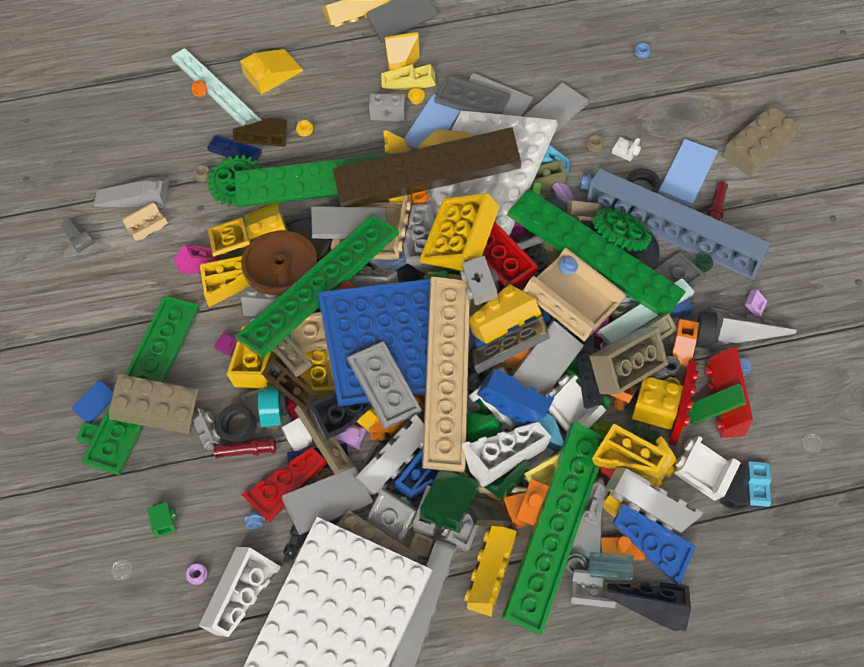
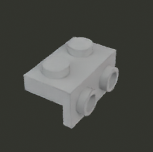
(588, 590)

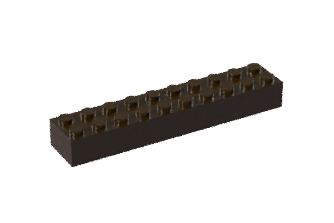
(427, 168)

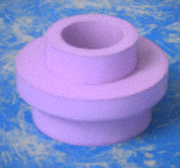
(192, 570)

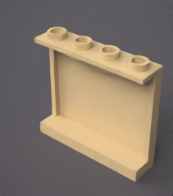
(396, 215)
(578, 299)

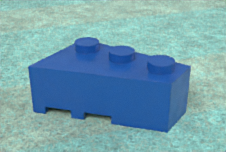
(514, 400)
(415, 479)

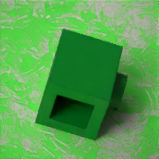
(162, 519)

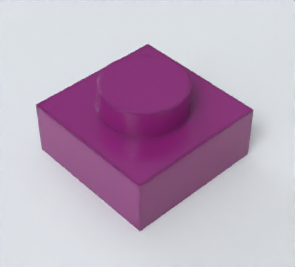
(226, 344)

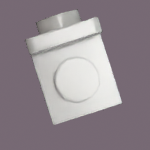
(626, 148)

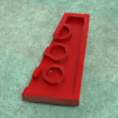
(685, 404)
(268, 494)

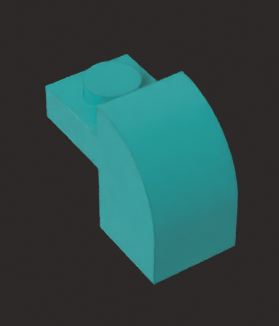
(269, 406)

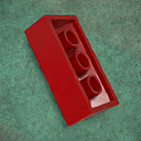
(508, 259)
(724, 372)

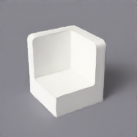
(297, 435)

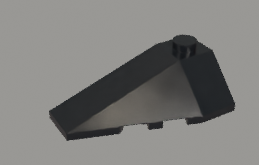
(334, 419)
(663, 604)

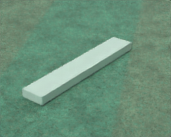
(636, 318)

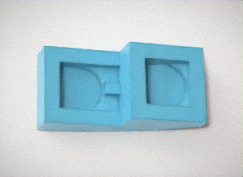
(759, 483)

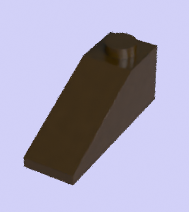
(264, 132)
(294, 387)

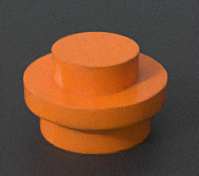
(199, 88)
(420, 197)

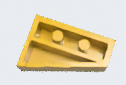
(222, 279)
(502, 313)
(631, 452)

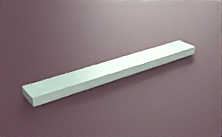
(215, 88)

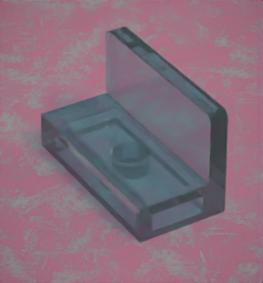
(610, 566)

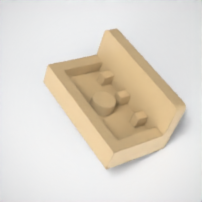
(144, 221)

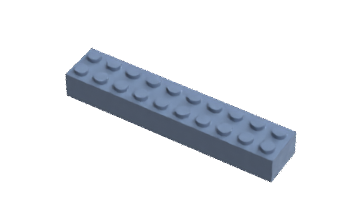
(681, 224)

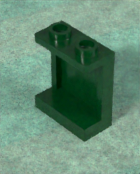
(507, 483)
(449, 500)

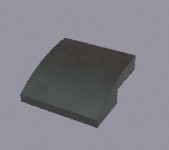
(488, 513)

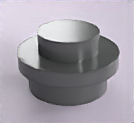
(576, 561)

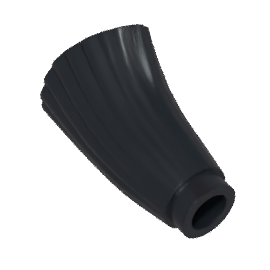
(737, 494)

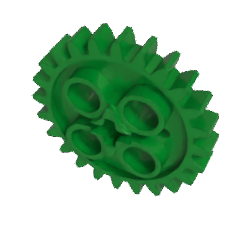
(221, 187)
(622, 229)

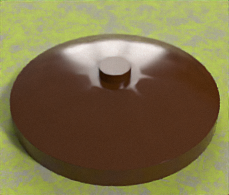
(277, 261)

